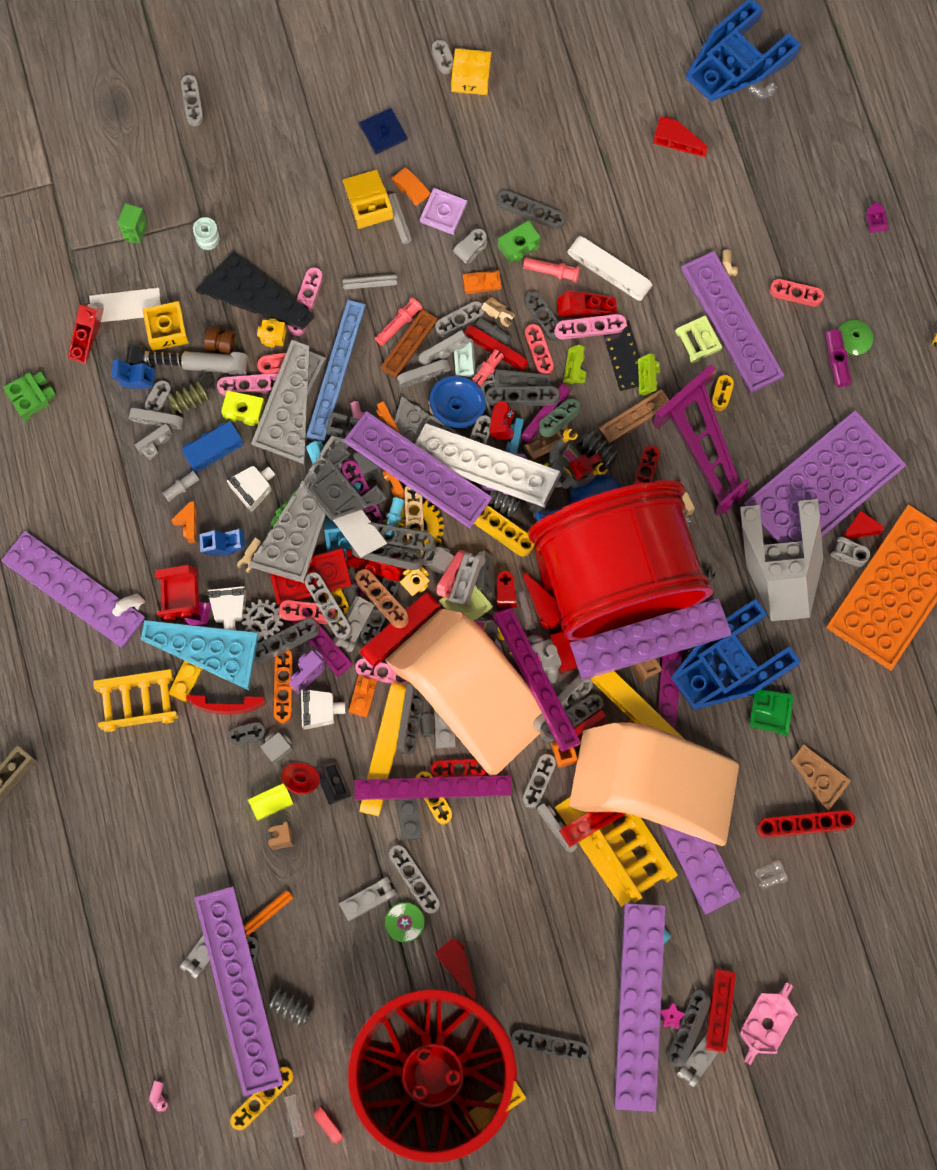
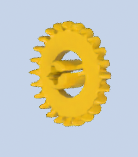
(428, 516)

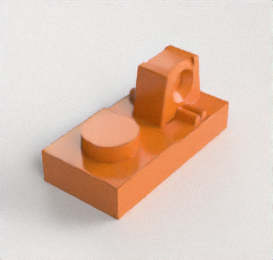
(482, 282)
(362, 696)

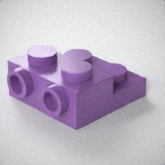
(311, 667)

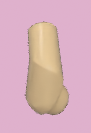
(727, 263)

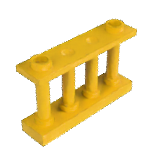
(124, 684)
(653, 855)

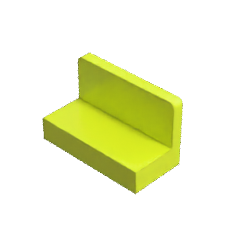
(270, 801)

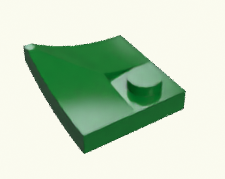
(772, 712)

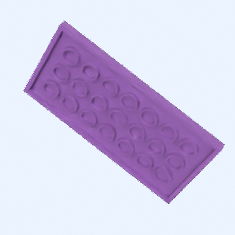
(836, 470)

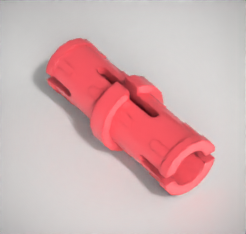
(488, 367)

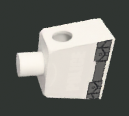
(251, 486)
(228, 605)
(319, 708)

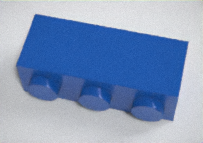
(212, 446)

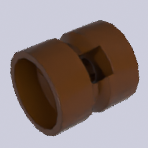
(219, 339)

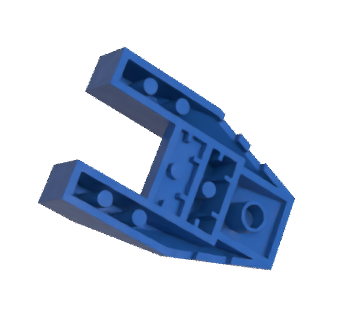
(731, 61)
(725, 670)

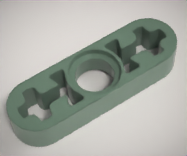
(556, 424)

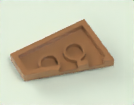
(820, 776)

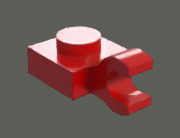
(582, 465)

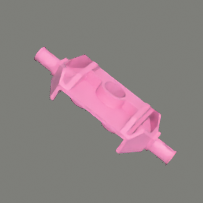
(782, 1015)

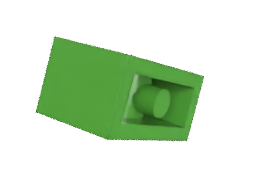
(132, 223)
(524, 233)

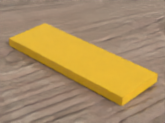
(598, 859)

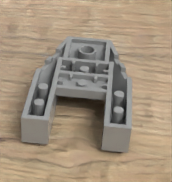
(785, 572)

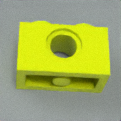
(234, 401)

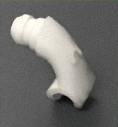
(127, 602)

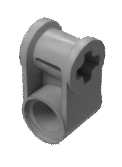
(469, 248)
(849, 551)

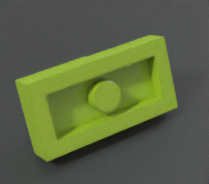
(647, 370)
(573, 373)

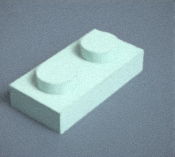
(465, 361)

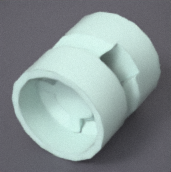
(206, 233)

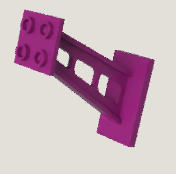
(674, 410)

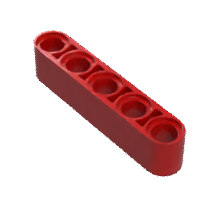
(392, 637)
(813, 819)

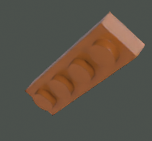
(409, 344)

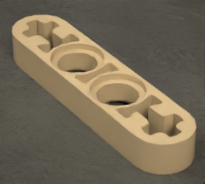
(413, 519)

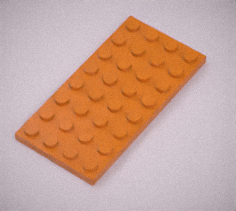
(892, 591)

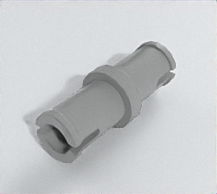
(180, 486)

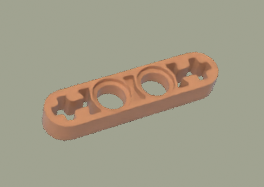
(383, 597)

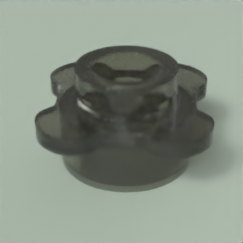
(207, 380)

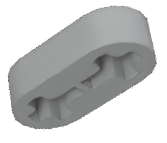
(440, 57)
(154, 395)

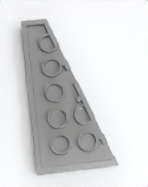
(285, 415)

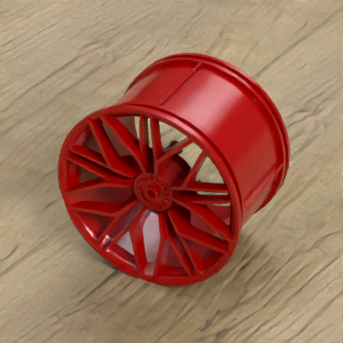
(621, 558)
(431, 1075)

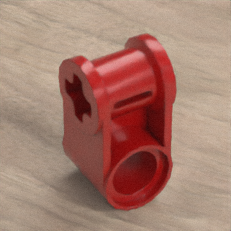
(506, 593)

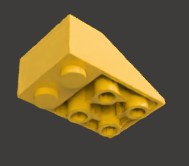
(368, 199)

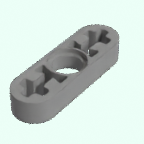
(194, 93)
(462, 311)
(423, 373)
(155, 418)
(538, 797)

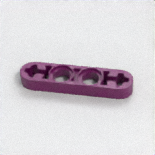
(533, 428)
(365, 489)

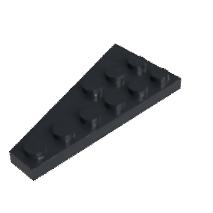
(250, 290)

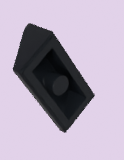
(333, 782)

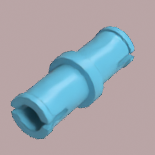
(393, 516)

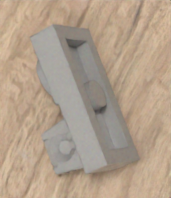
(147, 445)

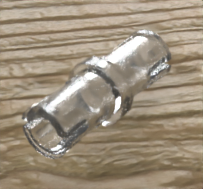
(525, 611)
(295, 1116)

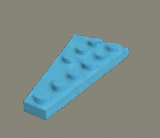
(216, 650)

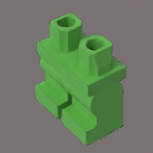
(27, 395)

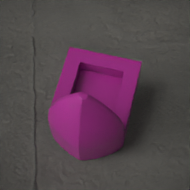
(876, 218)
(202, 618)

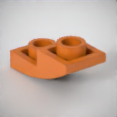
(411, 185)

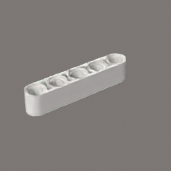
(609, 268)

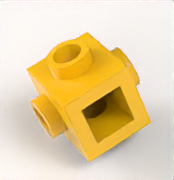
(272, 332)
(415, 586)

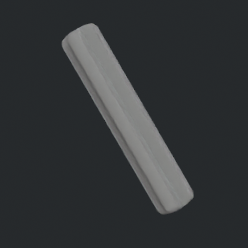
(399, 219)
(370, 281)

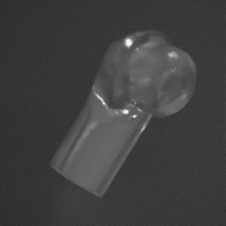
(762, 93)

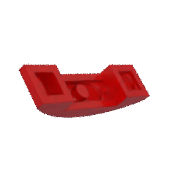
(250, 704)

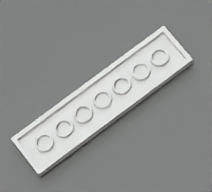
(490, 465)

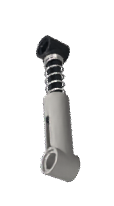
(232, 363)

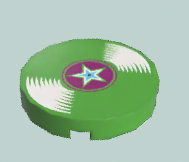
(404, 922)

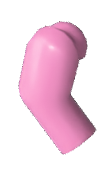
(356, 411)
(156, 1097)

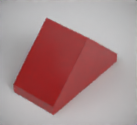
(863, 527)

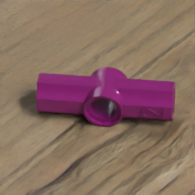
(839, 368)

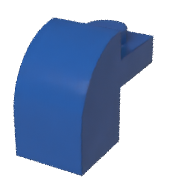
(133, 376)
(222, 544)

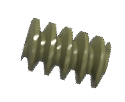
(187, 398)

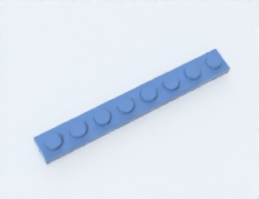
(336, 370)

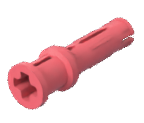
(560, 271)
(404, 315)

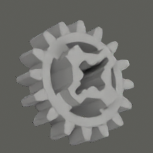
(270, 619)

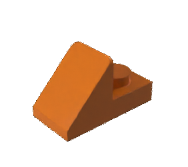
(188, 517)

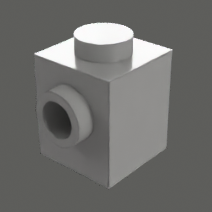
(438, 559)
(276, 747)

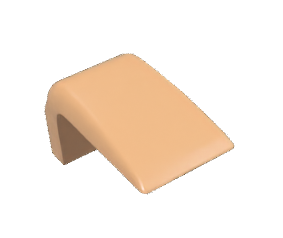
(470, 687)
(655, 778)

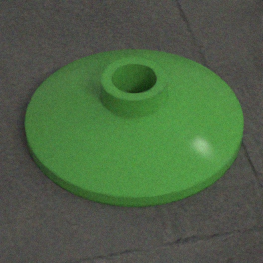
(860, 344)

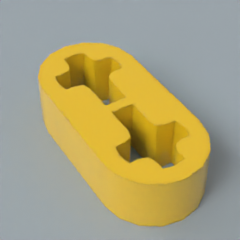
(718, 391)

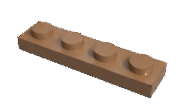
(633, 417)

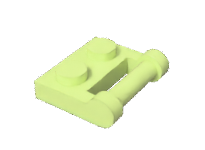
(704, 337)

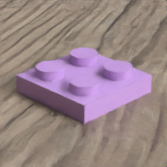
(443, 211)

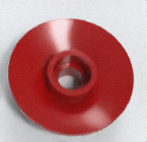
(300, 778)

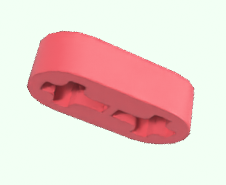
(328, 1125)

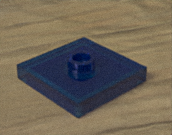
(383, 131)

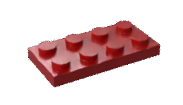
(330, 566)

